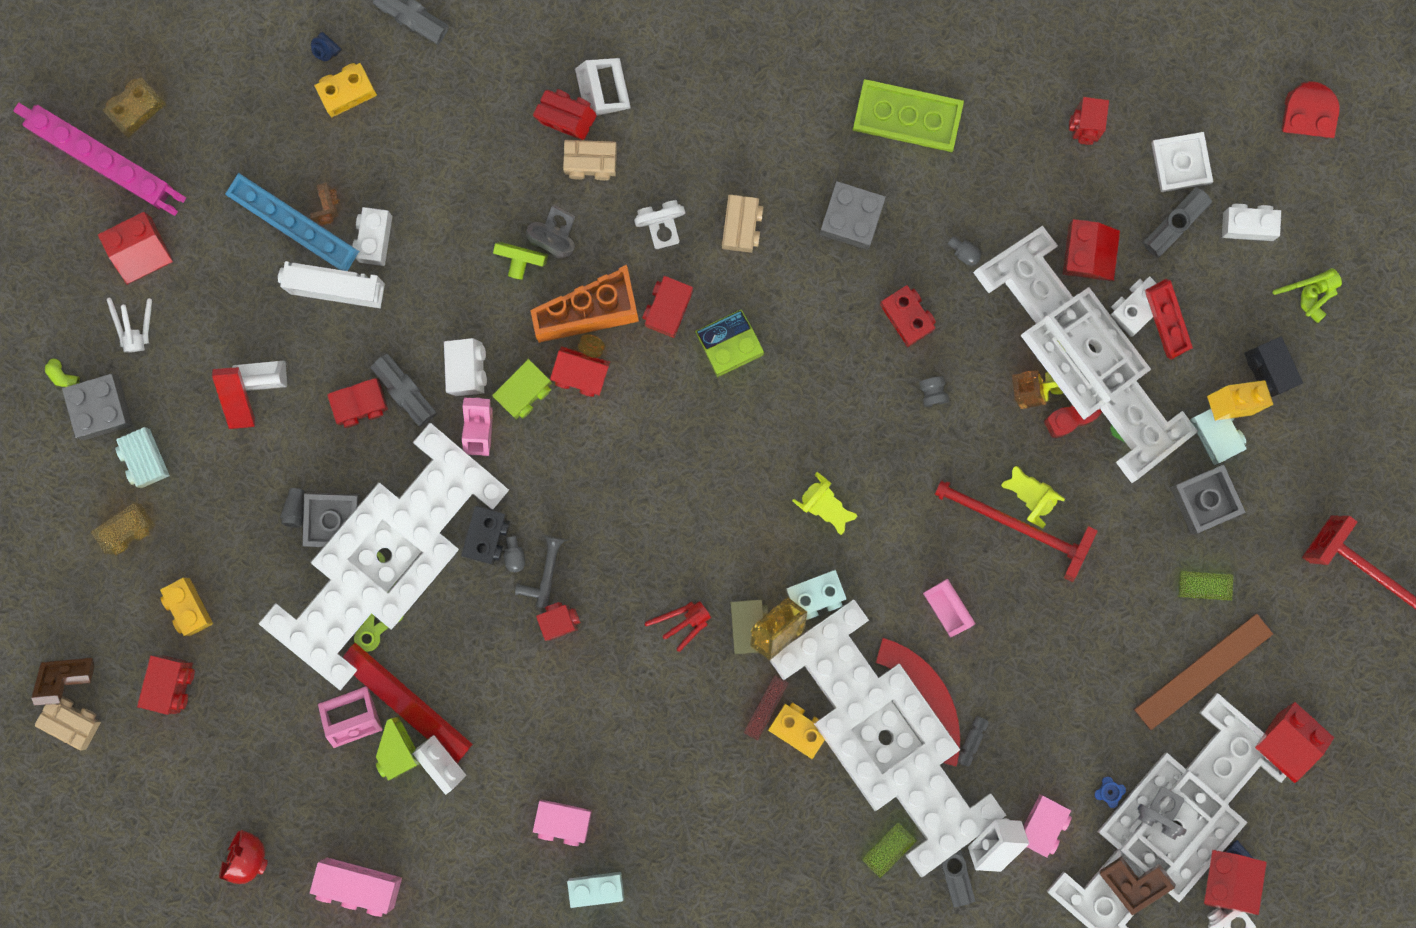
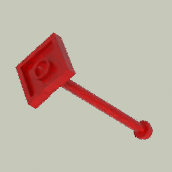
(1331, 541)
(1075, 551)

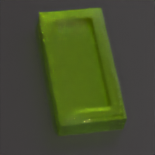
(1206, 585)
(889, 849)

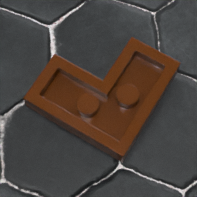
(56, 674)
(1133, 890)

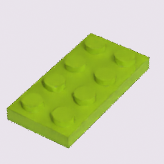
(908, 115)

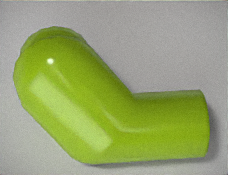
(57, 376)

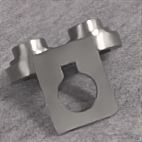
(550, 236)
(1152, 814)

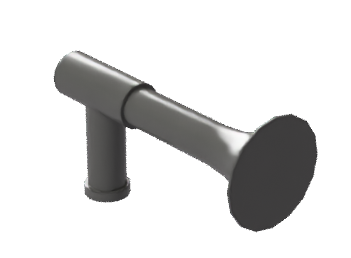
(543, 592)

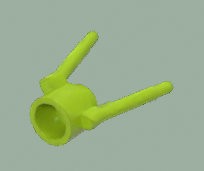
(1327, 283)

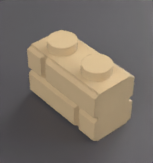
(590, 158)
(741, 223)
(68, 723)

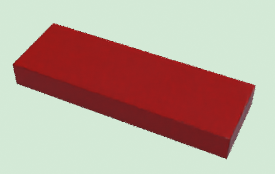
(1168, 319)
(233, 397)

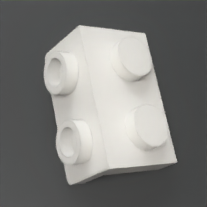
(439, 764)

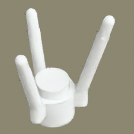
(131, 339)

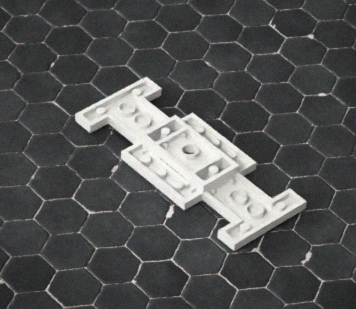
(1110, 370)
(350, 559)
(905, 765)
(1210, 823)

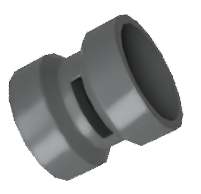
(934, 391)

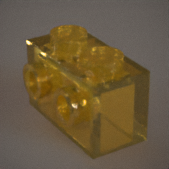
(133, 106)
(123, 529)
(778, 628)

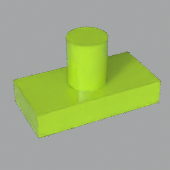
(520, 257)

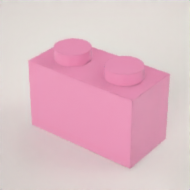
(562, 822)
(1045, 825)

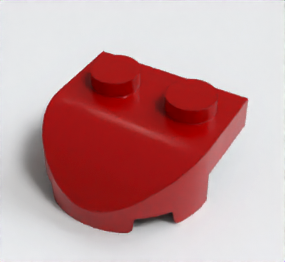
(1311, 110)

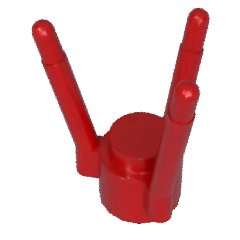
(695, 615)

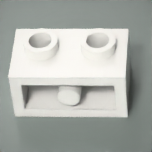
(1251, 223)
(373, 236)
(1135, 310)
(464, 367)
(998, 845)

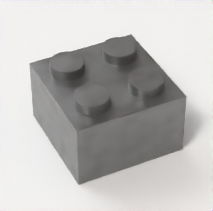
(852, 215)
(97, 407)
(1207, 499)
(325, 515)

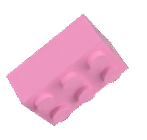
(355, 886)

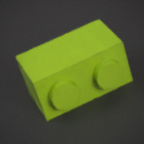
(522, 390)

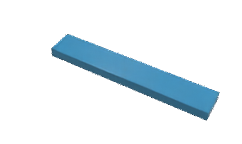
(292, 222)

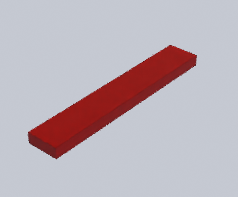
(406, 703)

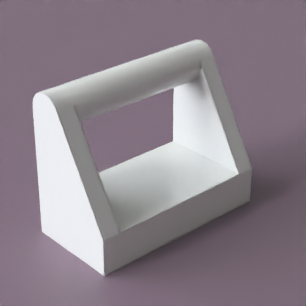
(591, 89)
(263, 375)

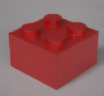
(166, 685)

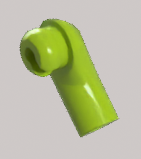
(1309, 297)

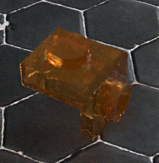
(328, 199)

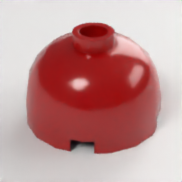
(244, 859)

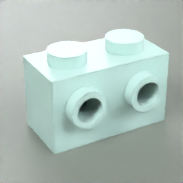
(818, 594)

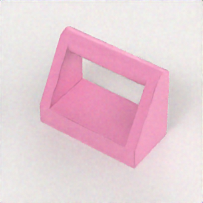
(949, 608)
(352, 728)

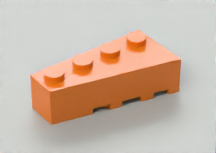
(588, 308)

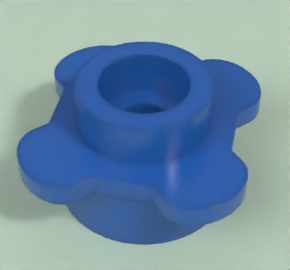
(1102, 793)

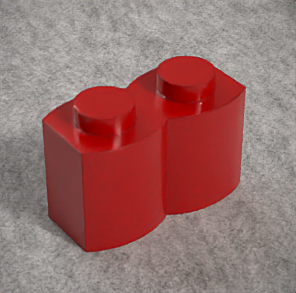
(358, 402)
(1066, 420)

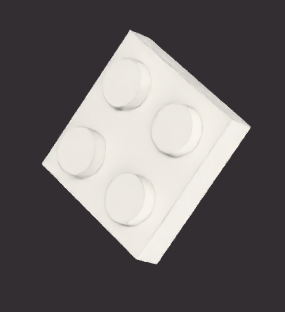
(1182, 162)

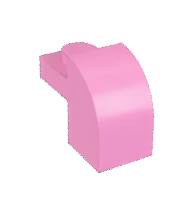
(477, 426)

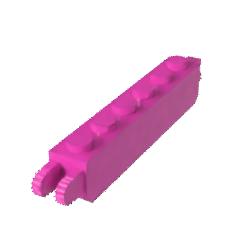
(98, 157)

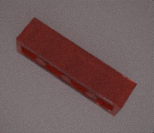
(766, 707)

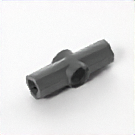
(415, 17)
(1187, 211)
(403, 390)
(958, 882)

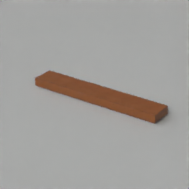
(1203, 671)

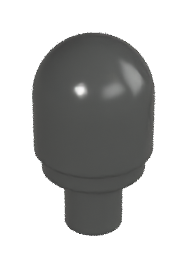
(965, 251)
(513, 556)

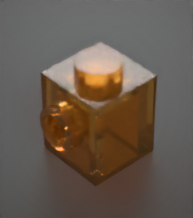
(1028, 389)

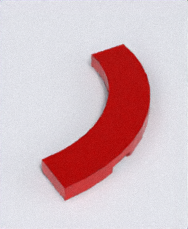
(928, 685)

